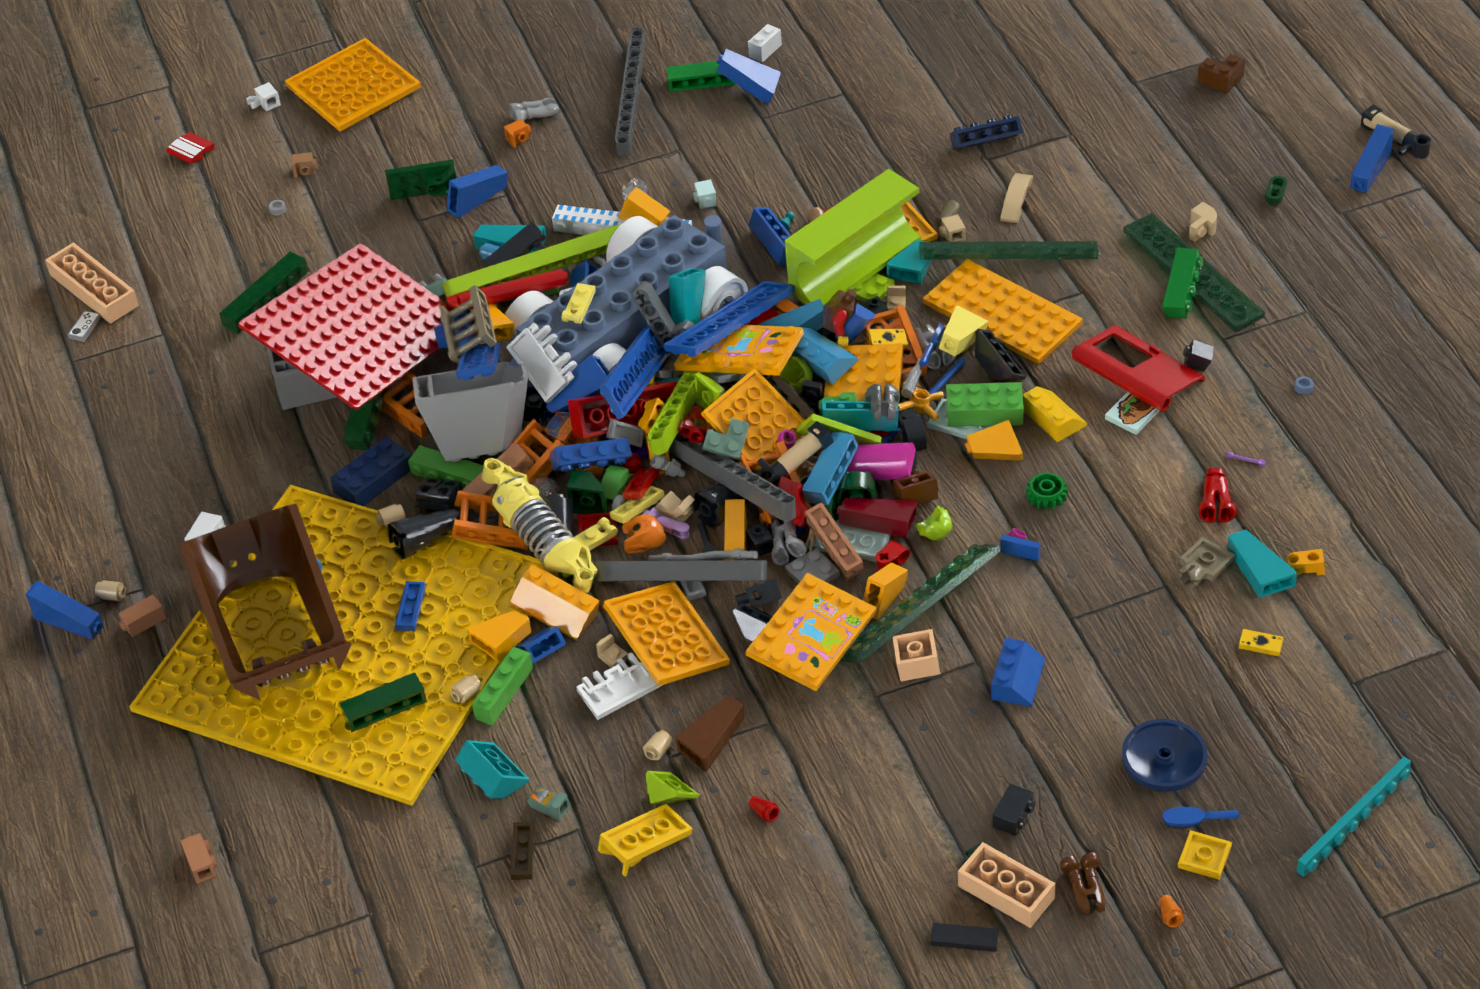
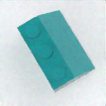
(490, 768)

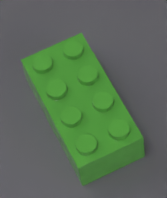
(984, 404)

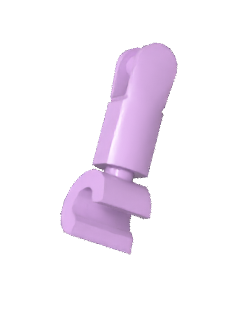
(670, 525)

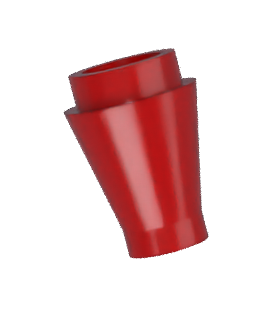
(765, 809)

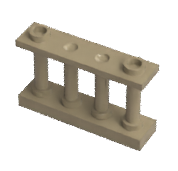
(483, 324)

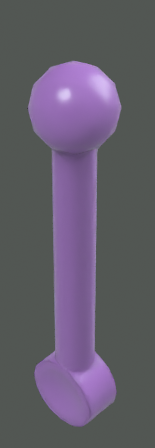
(1261, 463)

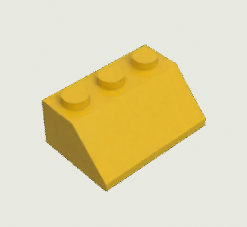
(1051, 413)

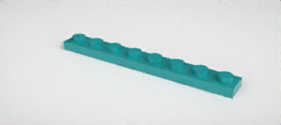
(1351, 819)

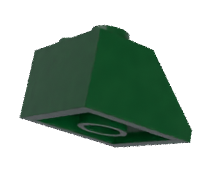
(587, 493)

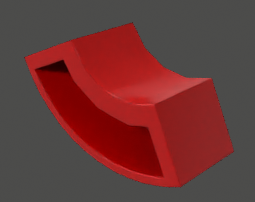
(795, 490)

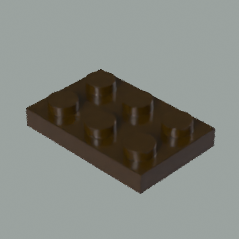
(793, 397)

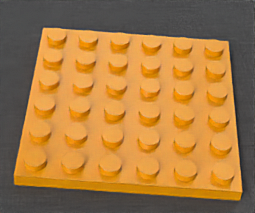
(352, 84)

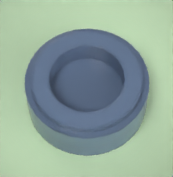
(1304, 385)

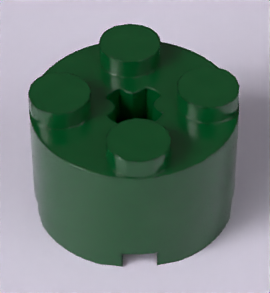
(856, 485)

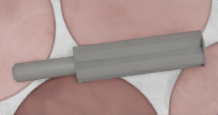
(911, 380)

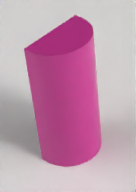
(884, 460)

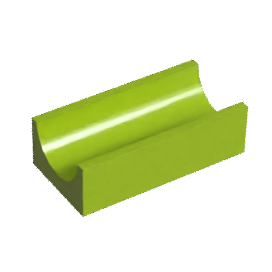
(851, 239)

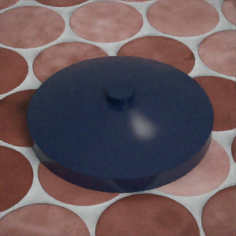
(1164, 755)

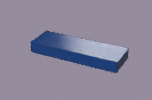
(410, 606)

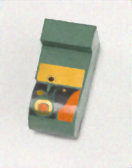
(549, 802)

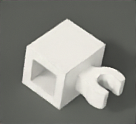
(265, 96)

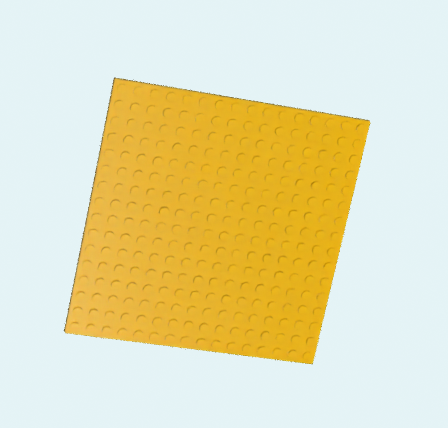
(302, 714)

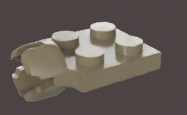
(1203, 562)

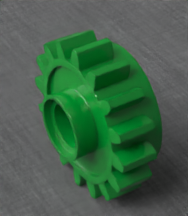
(1046, 490)

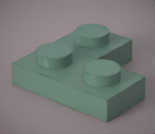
(729, 444)

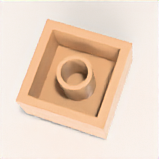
(916, 655)

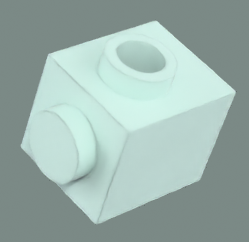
(705, 194)

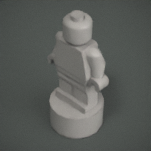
(671, 468)

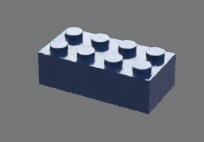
(371, 472)

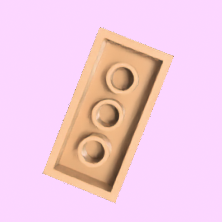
(1006, 884)

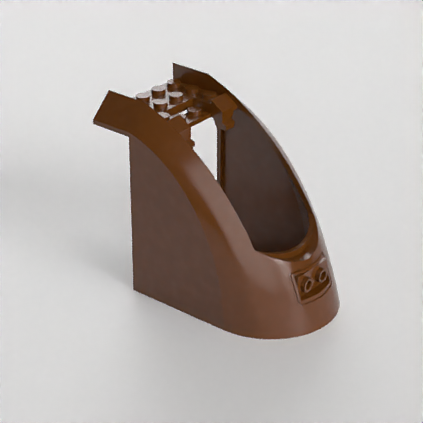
(279, 550)

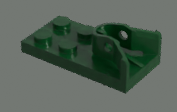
(420, 179)

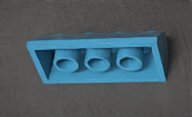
(823, 356)

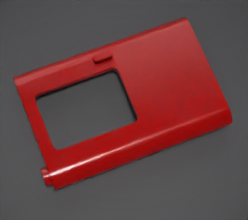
(514, 288)
(1151, 381)

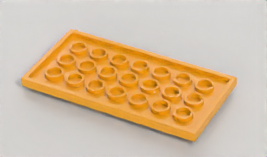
(1015, 315)

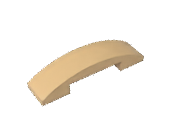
(1015, 196)

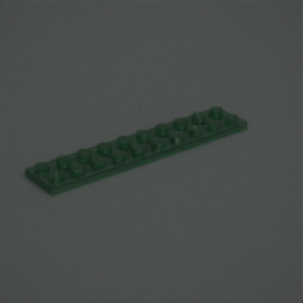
(1212, 288)
(919, 601)

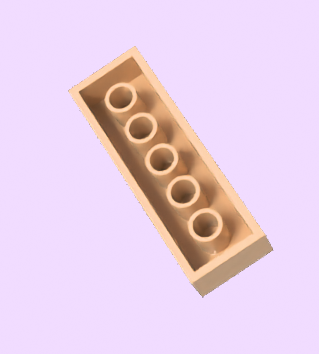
(92, 282)

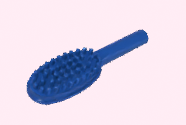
(932, 344)
(1191, 816)

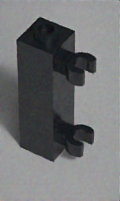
(518, 245)

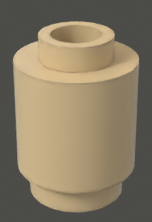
(389, 514)
(110, 590)
(465, 688)
(657, 745)

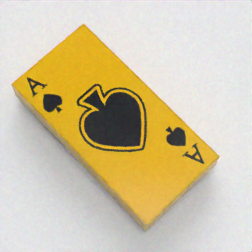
(887, 336)
(1261, 642)

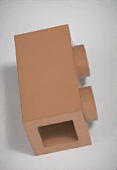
(142, 616)
(198, 858)

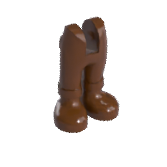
(1088, 864)

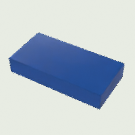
(1020, 547)

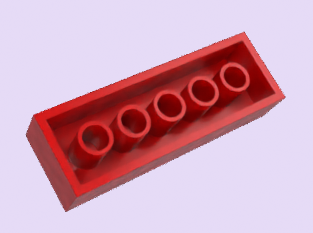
(592, 413)

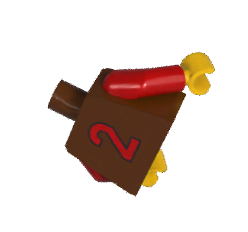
(838, 312)

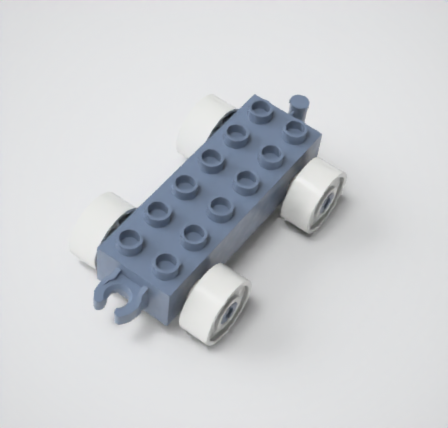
(634, 255)

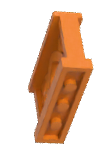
(901, 322)

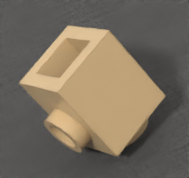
(953, 229)

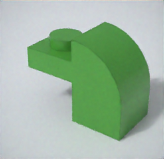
(615, 481)

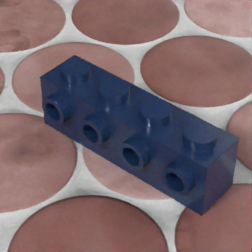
(984, 133)

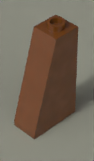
(711, 732)

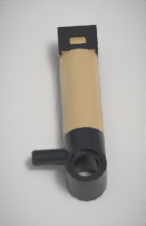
(1417, 143)
(817, 438)

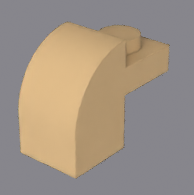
(1202, 221)
(674, 508)

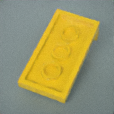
(643, 836)

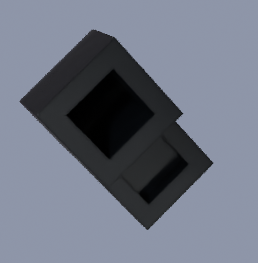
(813, 393)
(912, 429)

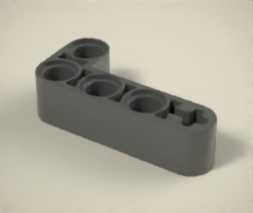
(645, 296)

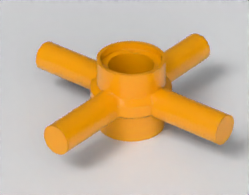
(920, 402)

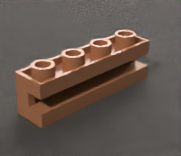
(513, 457)
(834, 541)

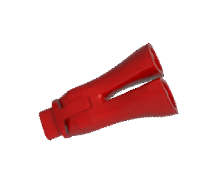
(1216, 487)

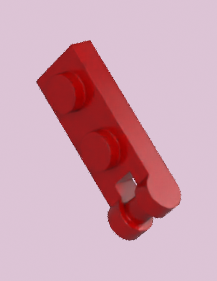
(640, 483)

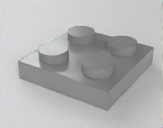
(814, 564)

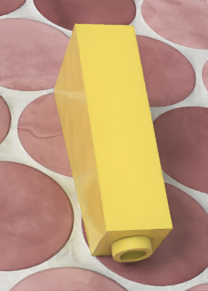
(961, 331)

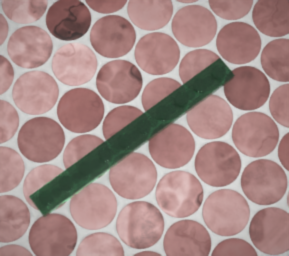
(1009, 250)

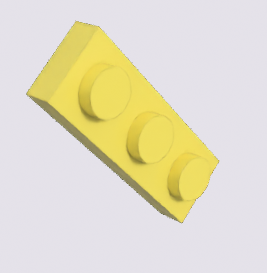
(631, 508)

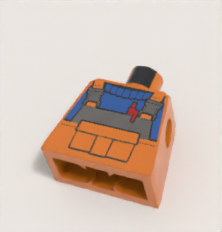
(559, 428)

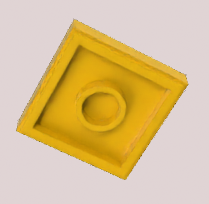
(1204, 855)

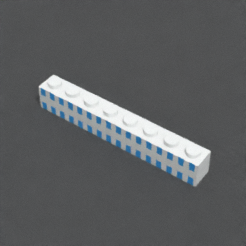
(585, 220)

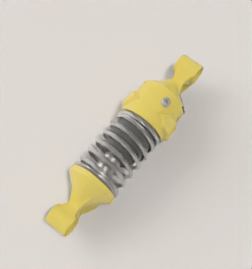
(535, 522)

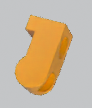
(651, 414)
(1307, 561)

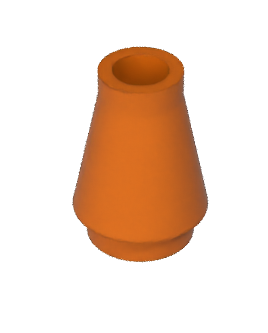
(1171, 913)

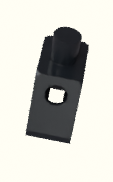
(769, 592)

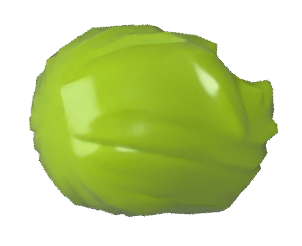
(796, 372)
(936, 526)

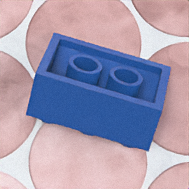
(1017, 673)

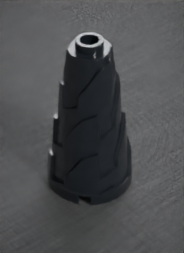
(712, 503)
(420, 531)

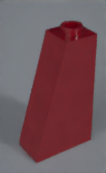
(878, 515)

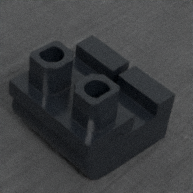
(436, 495)

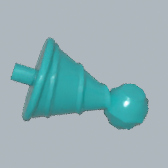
(786, 221)

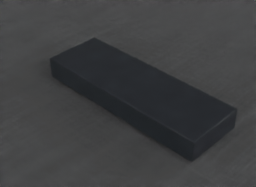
(964, 937)

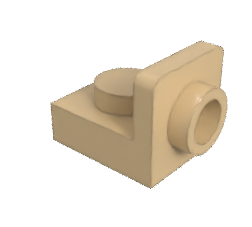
(896, 297)
(609, 651)

